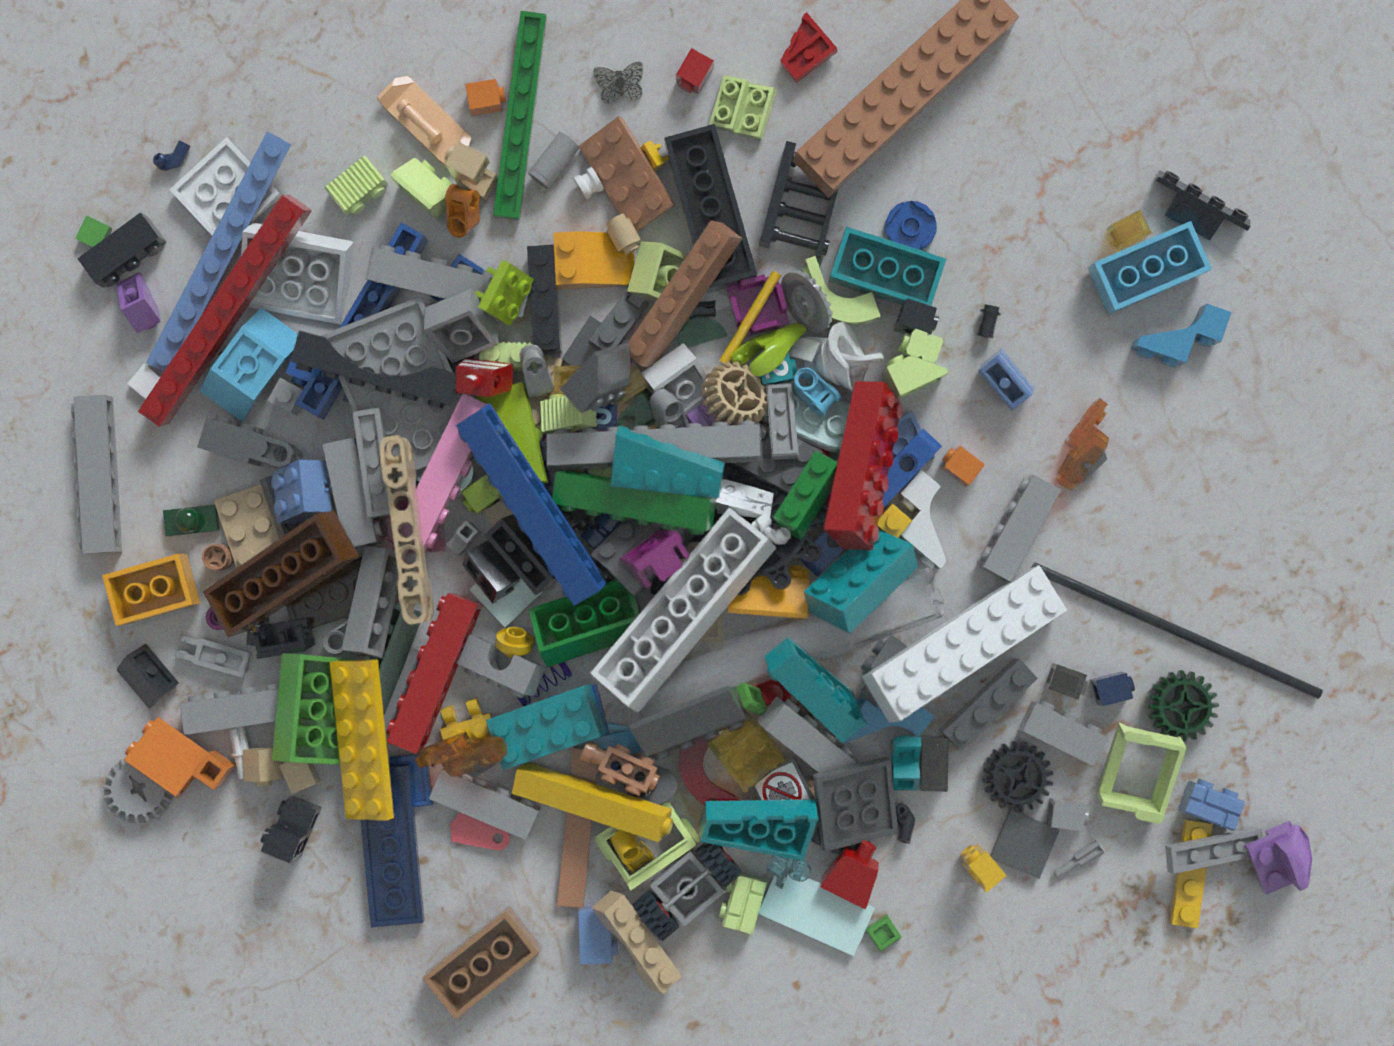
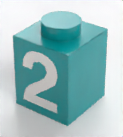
(782, 373)

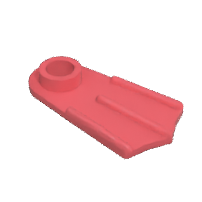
(476, 833)

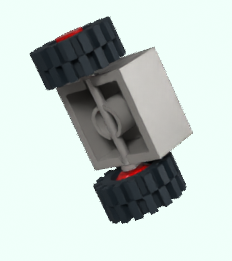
(686, 888)

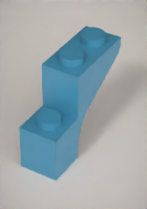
(1175, 345)
(876, 720)

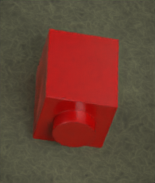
(694, 71)

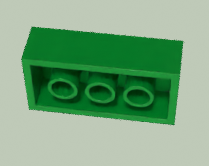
(576, 630)

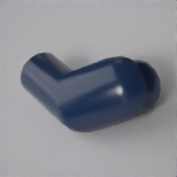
(172, 160)

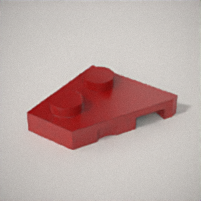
(807, 49)

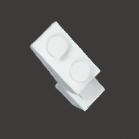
(921, 532)

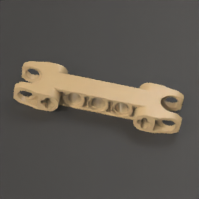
(405, 486)

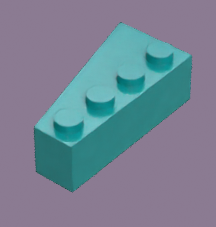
(815, 688)

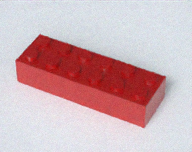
(863, 466)
(434, 673)

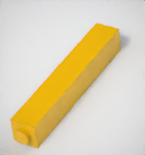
(592, 801)

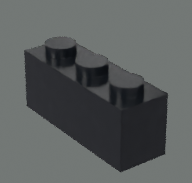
(122, 251)
(519, 554)

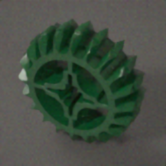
(1182, 695)

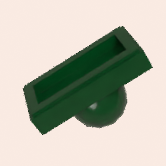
(191, 520)

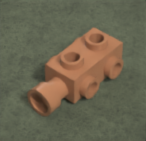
(629, 767)

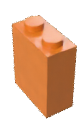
(165, 756)

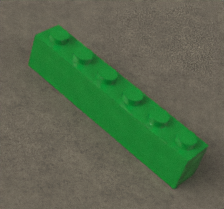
(597, 496)

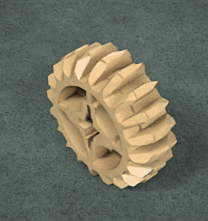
(733, 389)

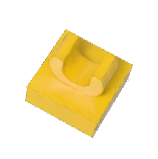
(653, 155)

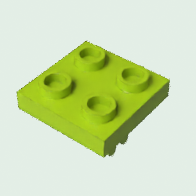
(505, 292)

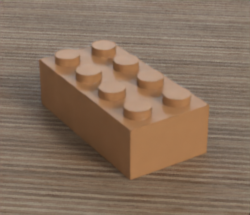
(482, 962)

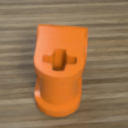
(462, 210)

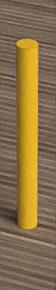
(751, 316)

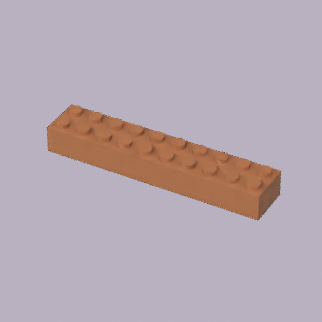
(903, 91)

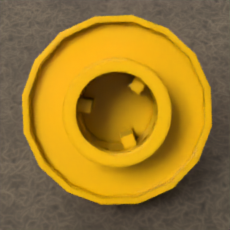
(514, 641)

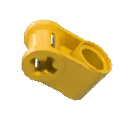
(631, 850)

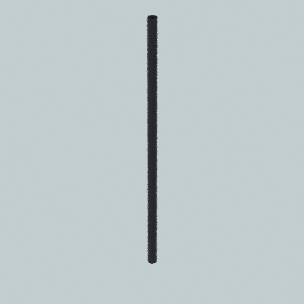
(1181, 632)

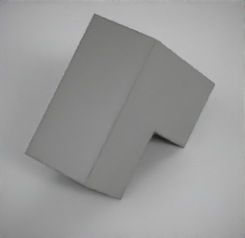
(463, 538)

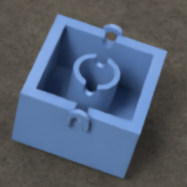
(301, 491)

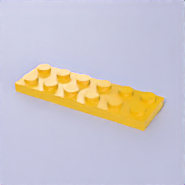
(361, 739)

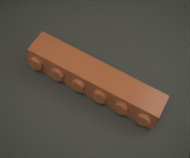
(683, 293)

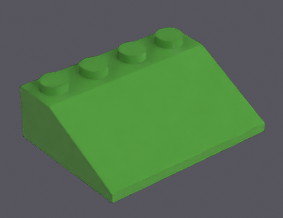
(305, 711)

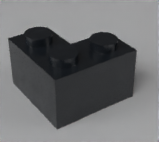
(292, 831)

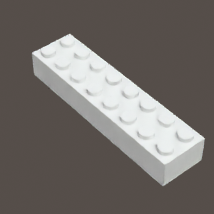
(683, 610)
(963, 644)

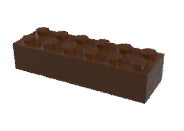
(281, 573)

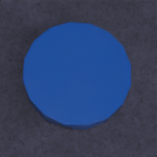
(911, 224)

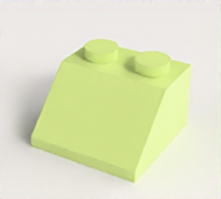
(423, 186)
(654, 269)
(911, 374)

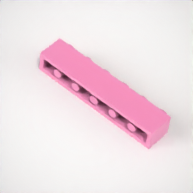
(443, 474)

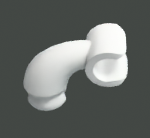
(777, 536)

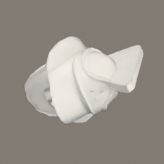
(840, 357)

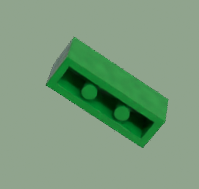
(807, 495)

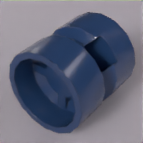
(601, 530)

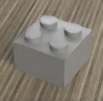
(460, 326)

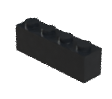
(544, 299)

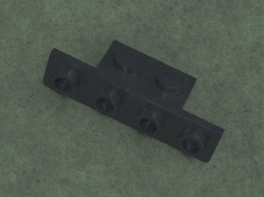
(1198, 208)

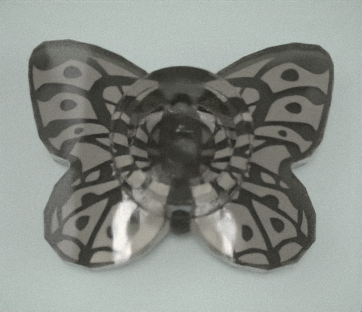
(620, 82)

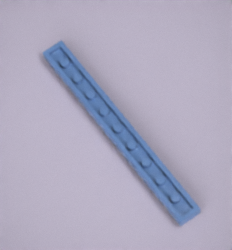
(220, 249)

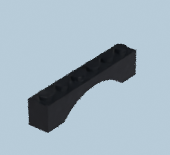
(318, 353)

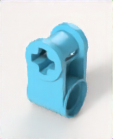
(819, 395)

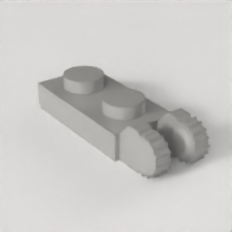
(216, 656)

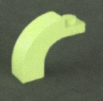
(852, 311)

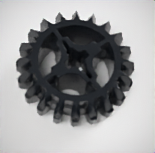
(1013, 785)

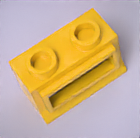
(981, 867)

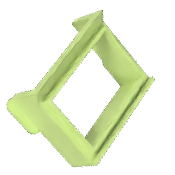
(1144, 809)
(690, 840)

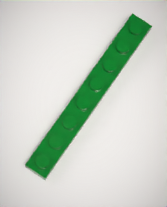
(520, 115)

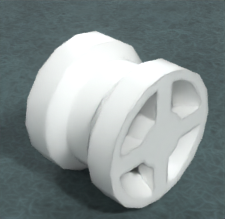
(589, 183)

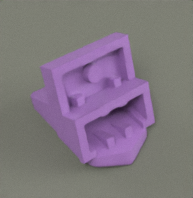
(1281, 858)

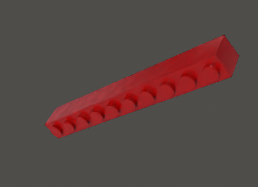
(225, 310)

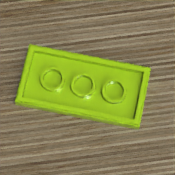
(516, 415)

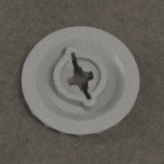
(806, 301)
(132, 806)

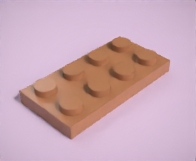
(626, 174)

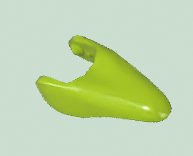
(775, 347)

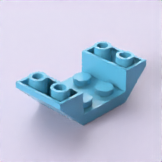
(249, 364)

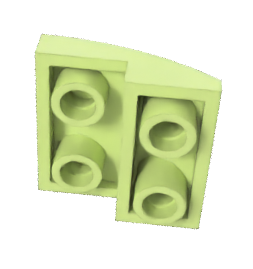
(743, 107)

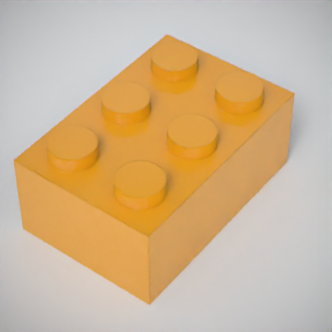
(151, 589)

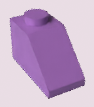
(138, 303)

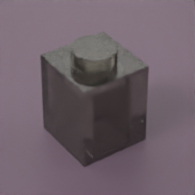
(1066, 681)

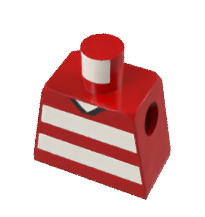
(478, 377)

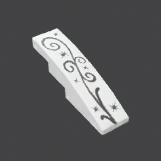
(744, 500)

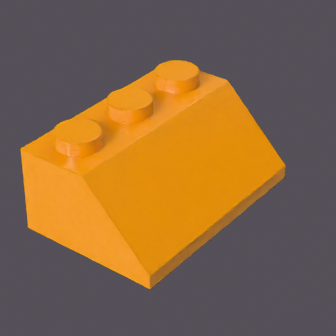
(769, 601)

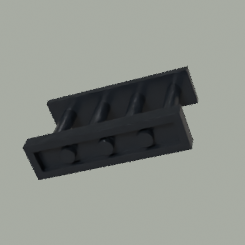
(779, 208)

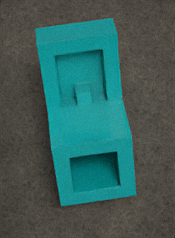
(905, 762)

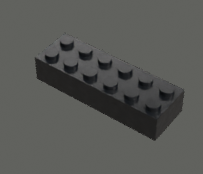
(709, 196)

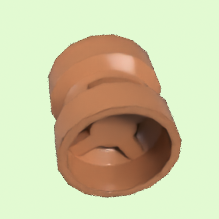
(213, 556)

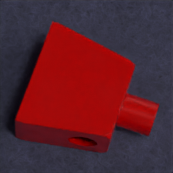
(852, 874)

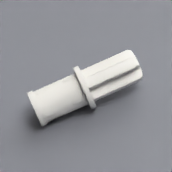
(239, 743)

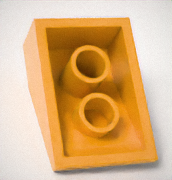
(590, 261)

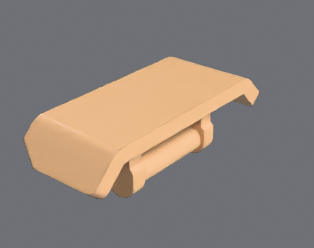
(422, 117)

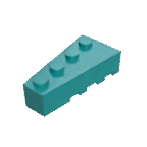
(663, 467)
(761, 826)

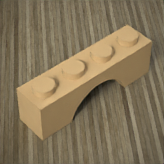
(470, 170)
(650, 959)

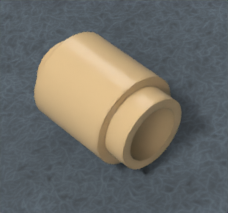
(623, 234)

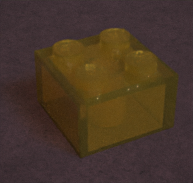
(747, 753)

